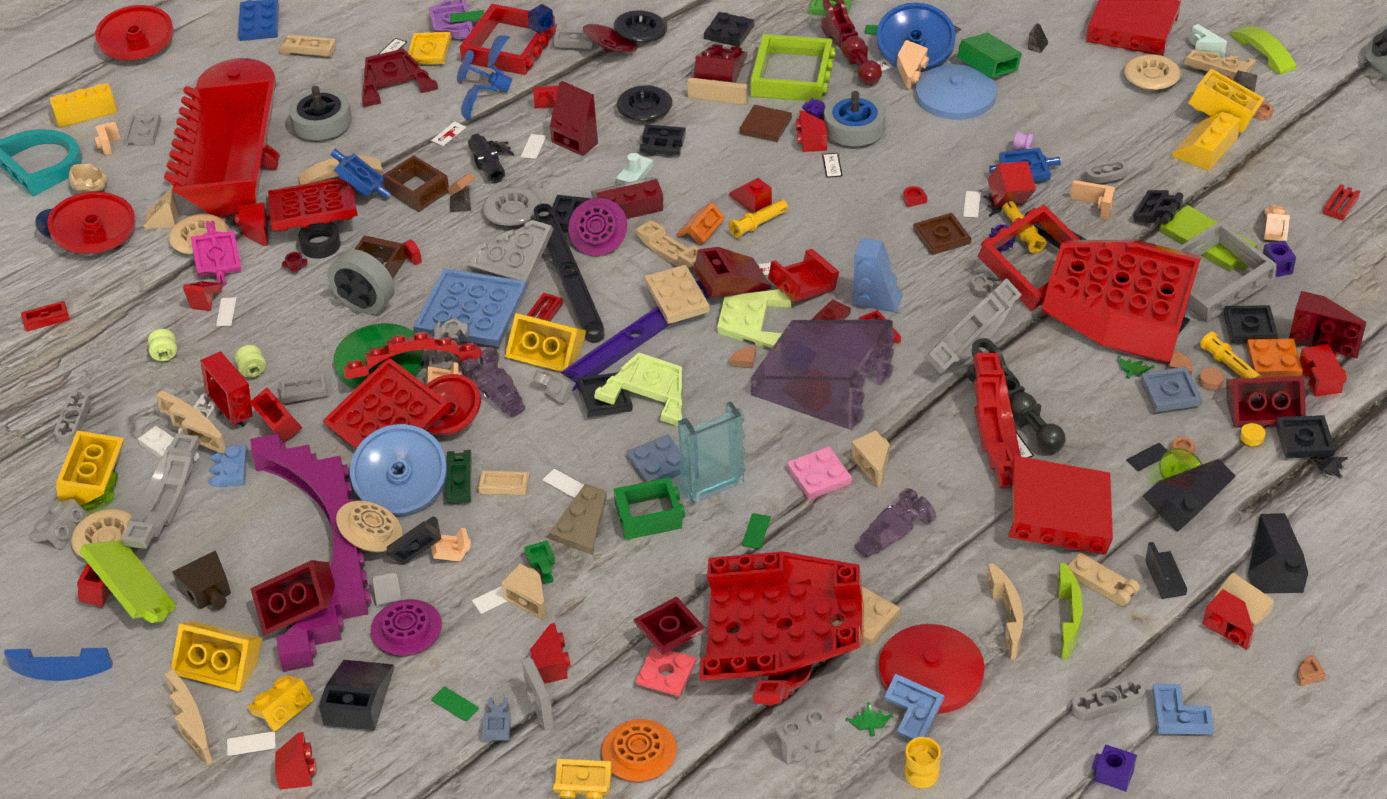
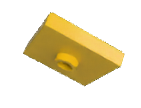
(430, 47)

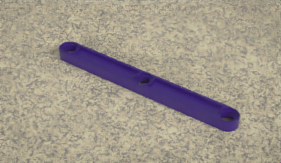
(620, 344)

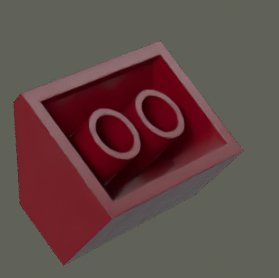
(634, 197)
(1265, 399)
(293, 595)

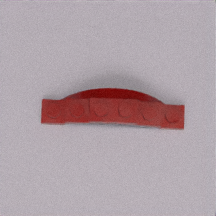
(401, 344)
(995, 416)
(780, 686)

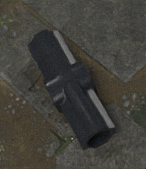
(486, 158)

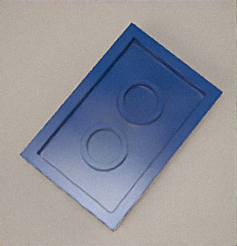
(258, 19)

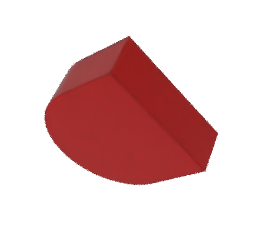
(914, 196)
(412, 252)

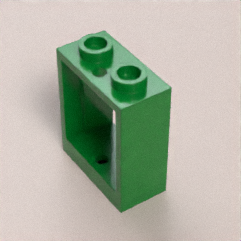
(650, 523)

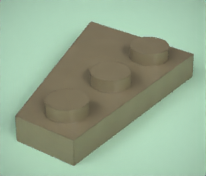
(581, 520)

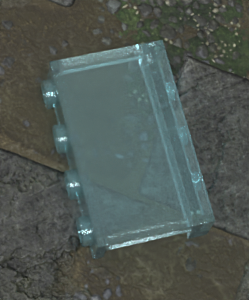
(712, 454)

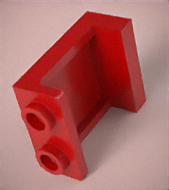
(804, 278)

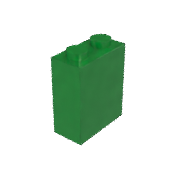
(989, 55)

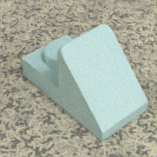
(1207, 41)

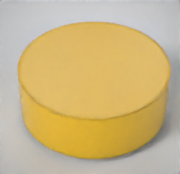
(1252, 434)

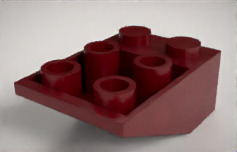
(719, 63)
(574, 119)
(728, 272)
(1324, 322)

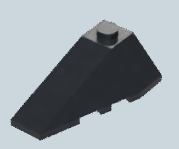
(1188, 492)
(1276, 557)

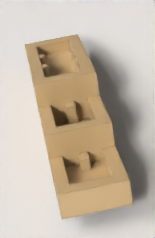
(191, 421)
(188, 716)

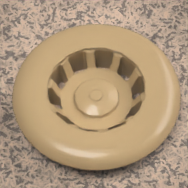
(1152, 71)
(191, 226)
(368, 525)
(102, 526)

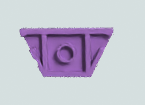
(441, 18)

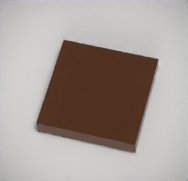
(765, 123)
(942, 233)

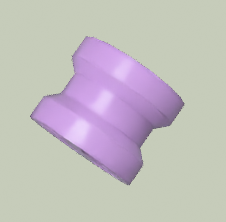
(1023, 141)

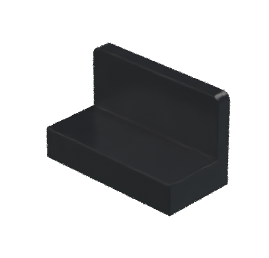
(415, 541)
(1165, 573)

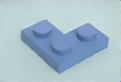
(919, 701)
(1176, 718)

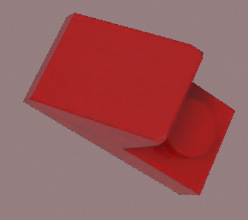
(545, 96)
(200, 294)

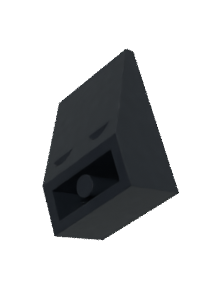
(355, 694)

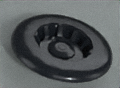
(640, 26)
(644, 103)

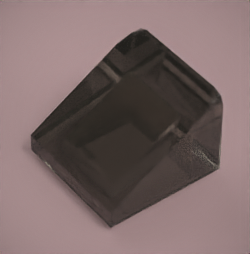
(1037, 39)
(1246, 79)
(461, 200)

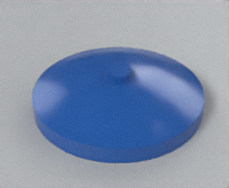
(918, 24)

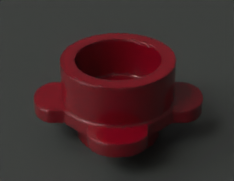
(294, 261)

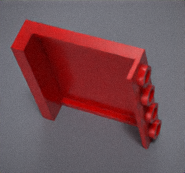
(1133, 24)
(1061, 505)

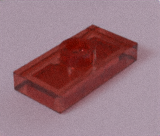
(833, 311)

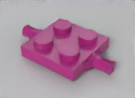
(215, 253)

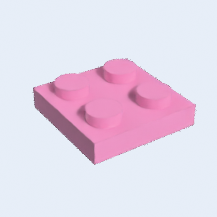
(819, 473)

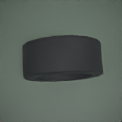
(320, 249)

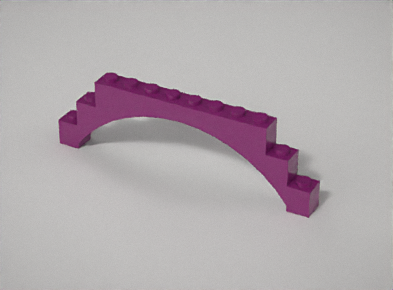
(327, 486)

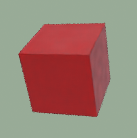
(1011, 183)

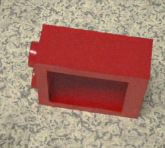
(226, 388)

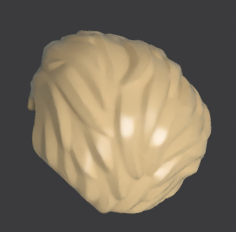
(87, 178)

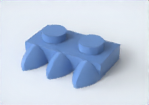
(230, 467)

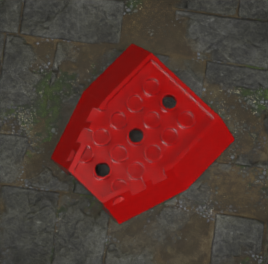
(1122, 315)
(775, 590)

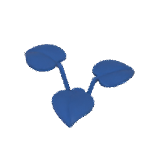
(497, 80)

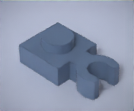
(497, 722)

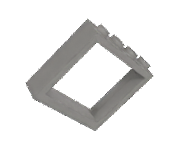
(1262, 274)

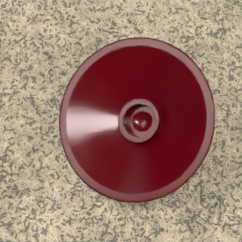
(609, 38)

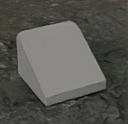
(386, 589)

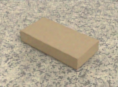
(503, 482)

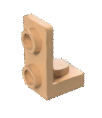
(1094, 193)
(1276, 223)

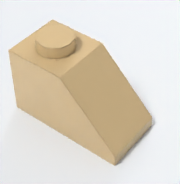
(871, 455)
(525, 590)

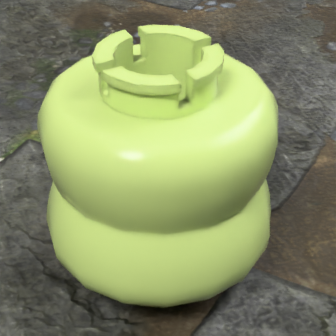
(162, 344)
(250, 361)

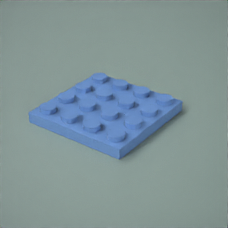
(474, 299)

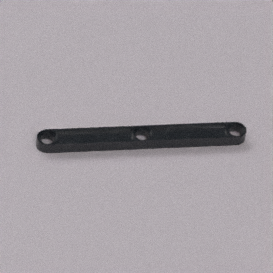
(573, 282)

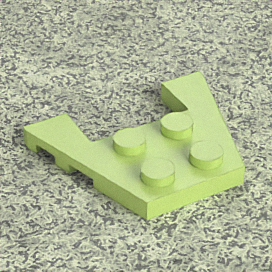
(744, 316)
(651, 379)

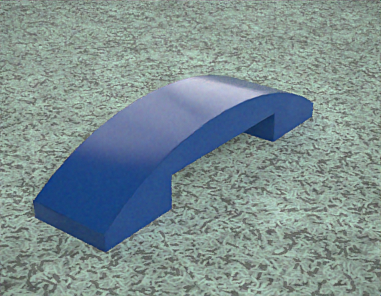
(59, 668)

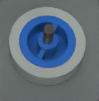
(855, 119)

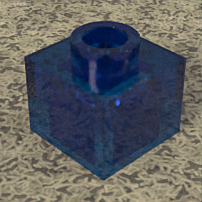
(540, 18)

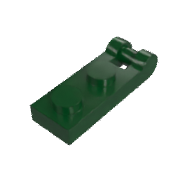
(458, 477)

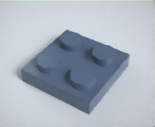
(1171, 389)
(656, 459)

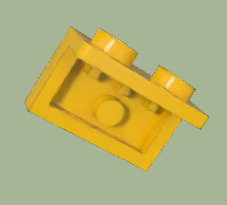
(281, 701)
(583, 778)

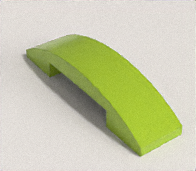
(1267, 44)
(1069, 589)

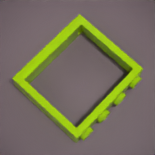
(791, 89)

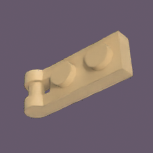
(308, 45)
(1103, 580)

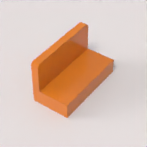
(702, 223)

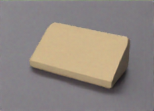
(1257, 603)

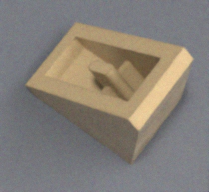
(163, 213)

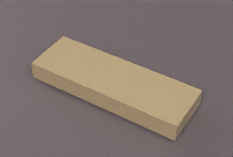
(717, 91)

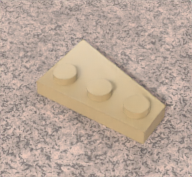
(1225, 66)

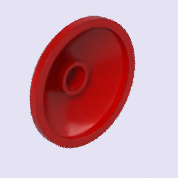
(463, 399)

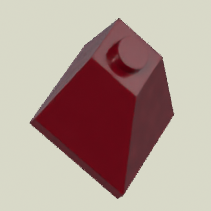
(669, 625)

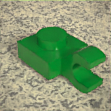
(541, 557)

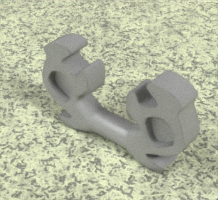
(983, 282)
(451, 328)

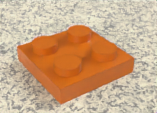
(1274, 357)

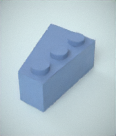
(873, 279)

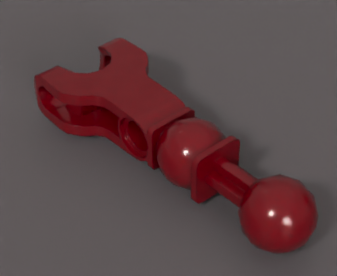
(842, 30)

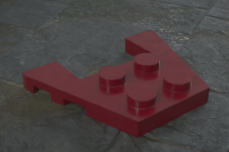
(392, 69)

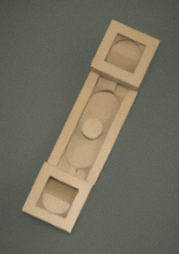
(325, 169)
(667, 248)
(1002, 587)

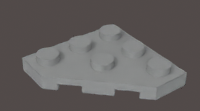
(514, 252)

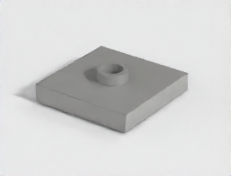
(537, 693)

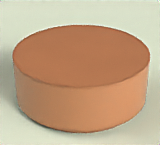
(1264, 112)
(1211, 379)
(1183, 443)

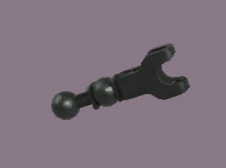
(1024, 407)

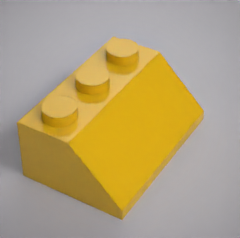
(1221, 94)
(83, 105)
(1209, 140)
(544, 342)
(88, 467)
(215, 655)

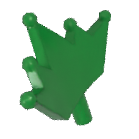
(1135, 367)
(869, 720)

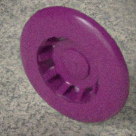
(597, 226)
(405, 620)

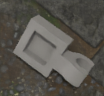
(557, 385)

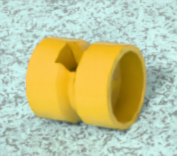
(922, 762)

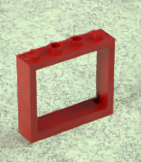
(505, 61)
(1004, 269)

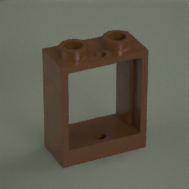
(433, 188)
(391, 252)

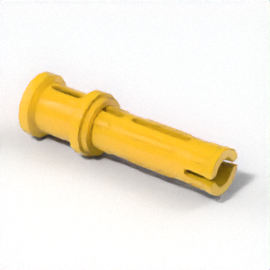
(750, 221)
(1034, 241)
(1223, 353)

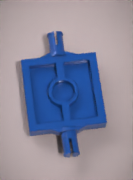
(1037, 162)
(359, 174)

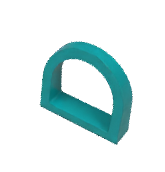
(45, 178)

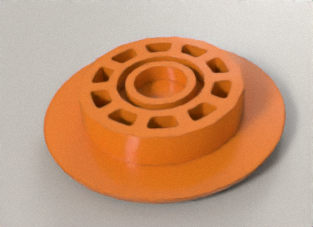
(638, 742)

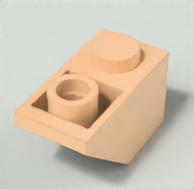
(911, 61)

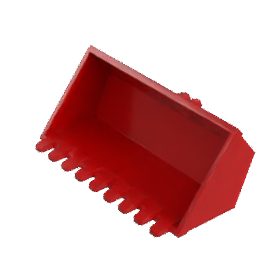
(223, 145)

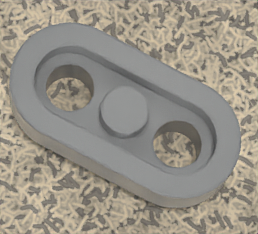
(1106, 171)

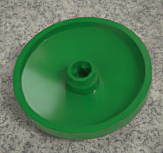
(370, 337)

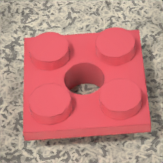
(656, 663)

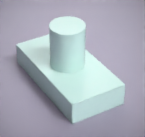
(635, 170)

